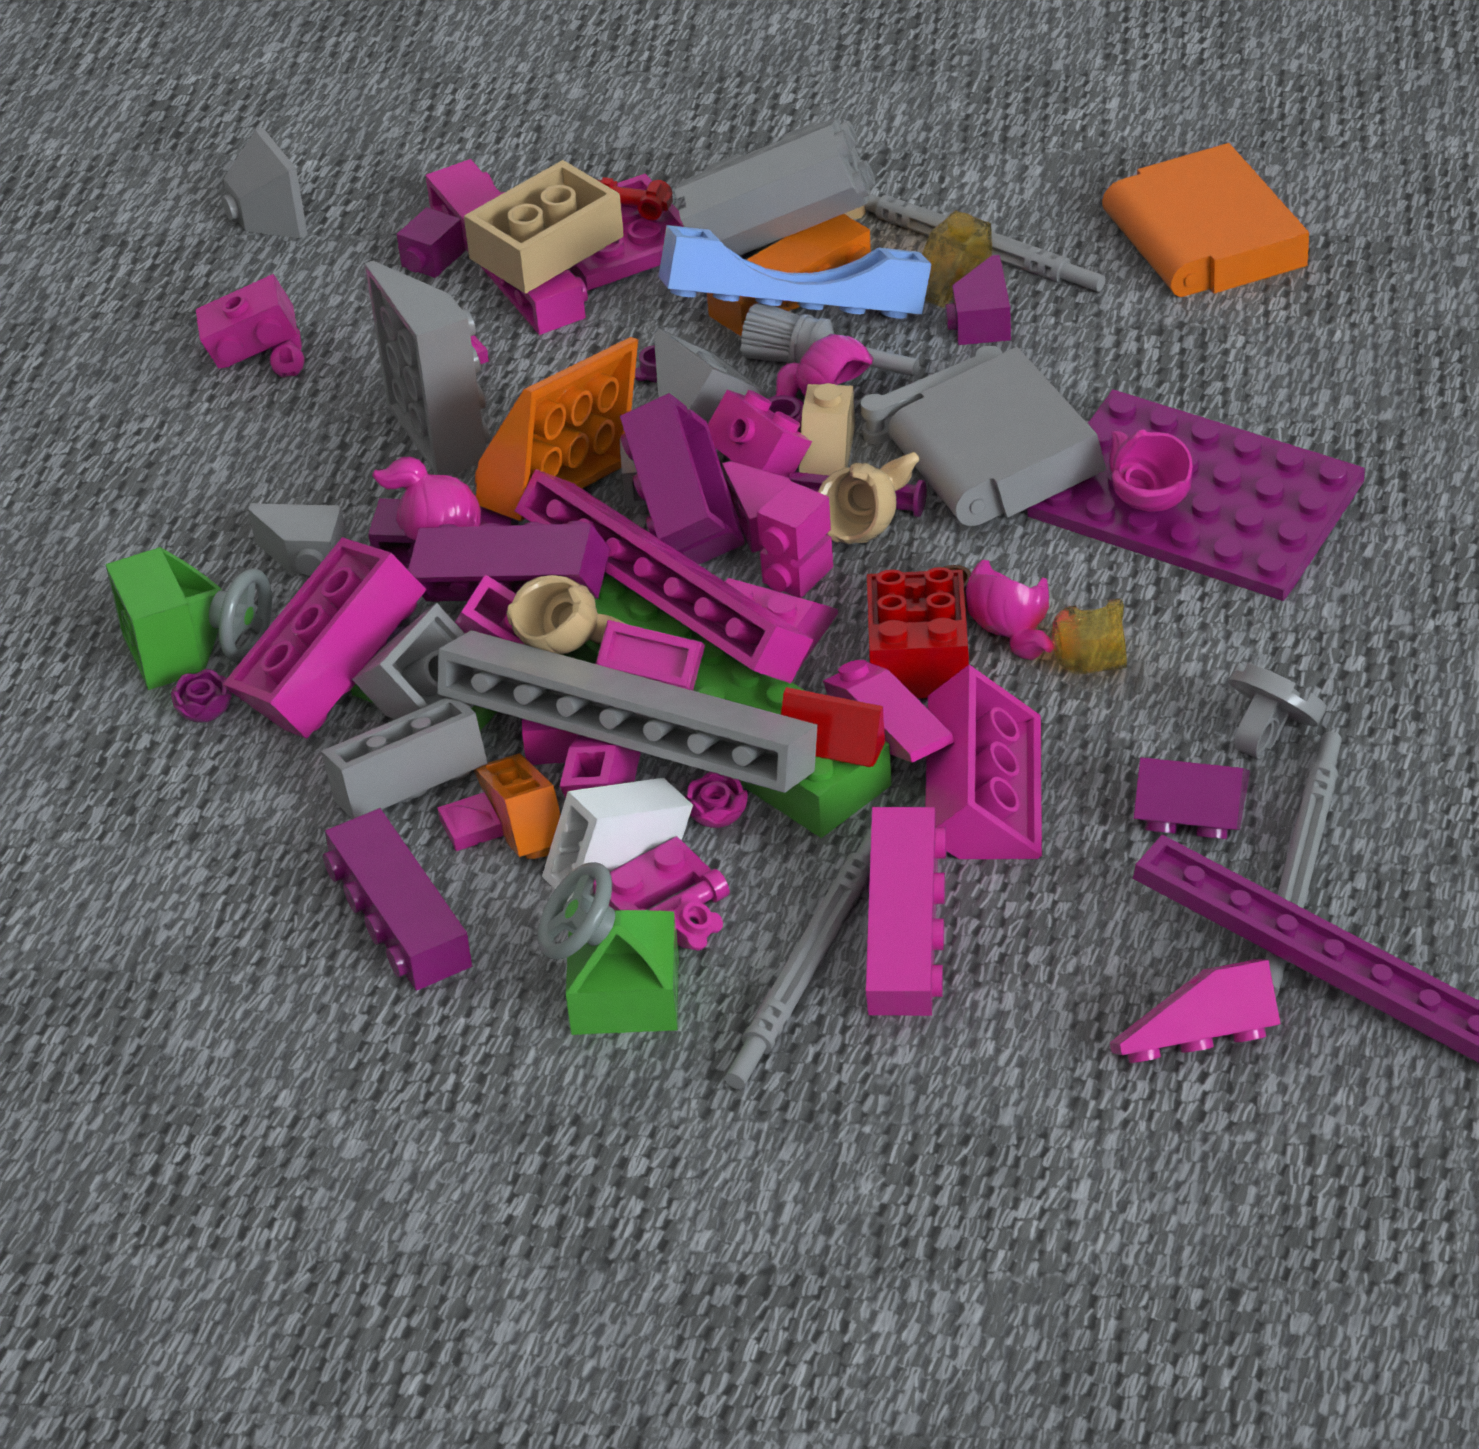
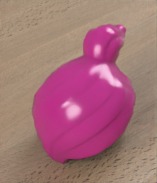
(827, 360)
(1150, 469)
(428, 497)
(1009, 609)

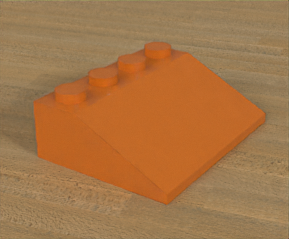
(561, 428)

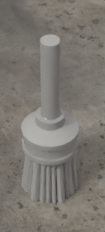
(785, 337)

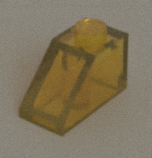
(954, 251)

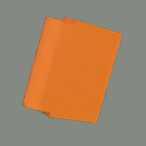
(1207, 222)

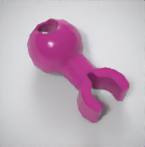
(287, 357)

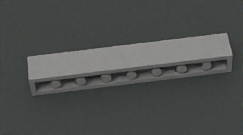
(628, 710)

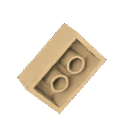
(544, 226)

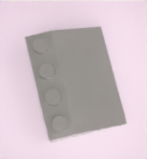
(429, 368)

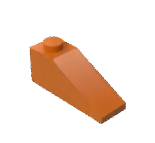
(523, 804)

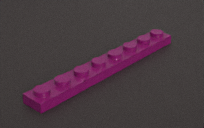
(1312, 944)

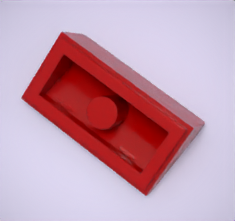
(845, 727)

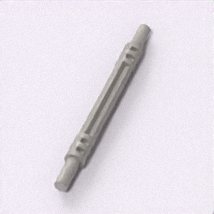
(1010, 250)
(1307, 835)
(802, 964)

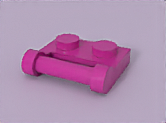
(662, 874)

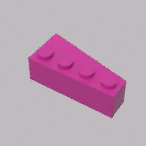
(903, 911)

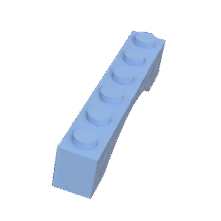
(881, 280)

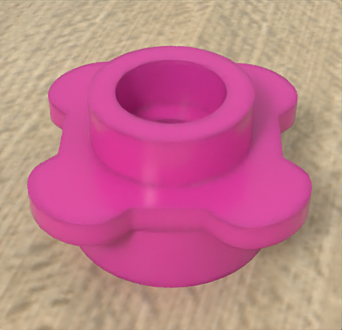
(694, 935)

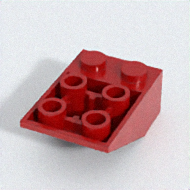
(918, 626)

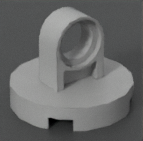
(1271, 705)

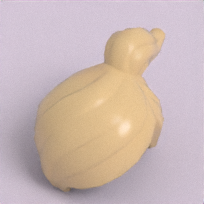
(865, 498)
(556, 615)

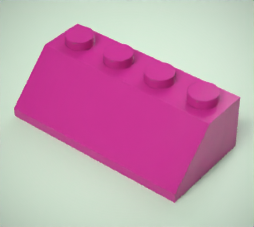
(325, 636)
(991, 774)

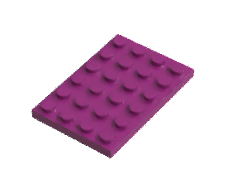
(1251, 506)

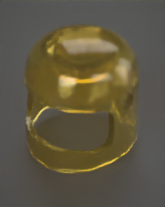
(1090, 638)

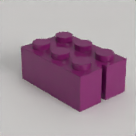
(680, 479)

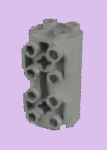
(779, 187)

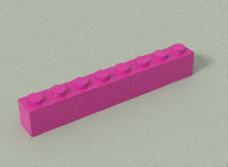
(673, 580)

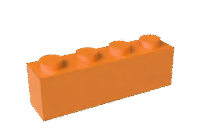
(807, 251)

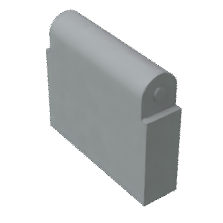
(997, 439)

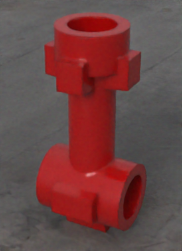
(649, 202)

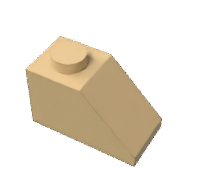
(830, 425)

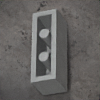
(404, 757)

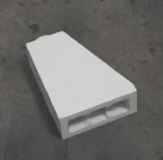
(614, 825)

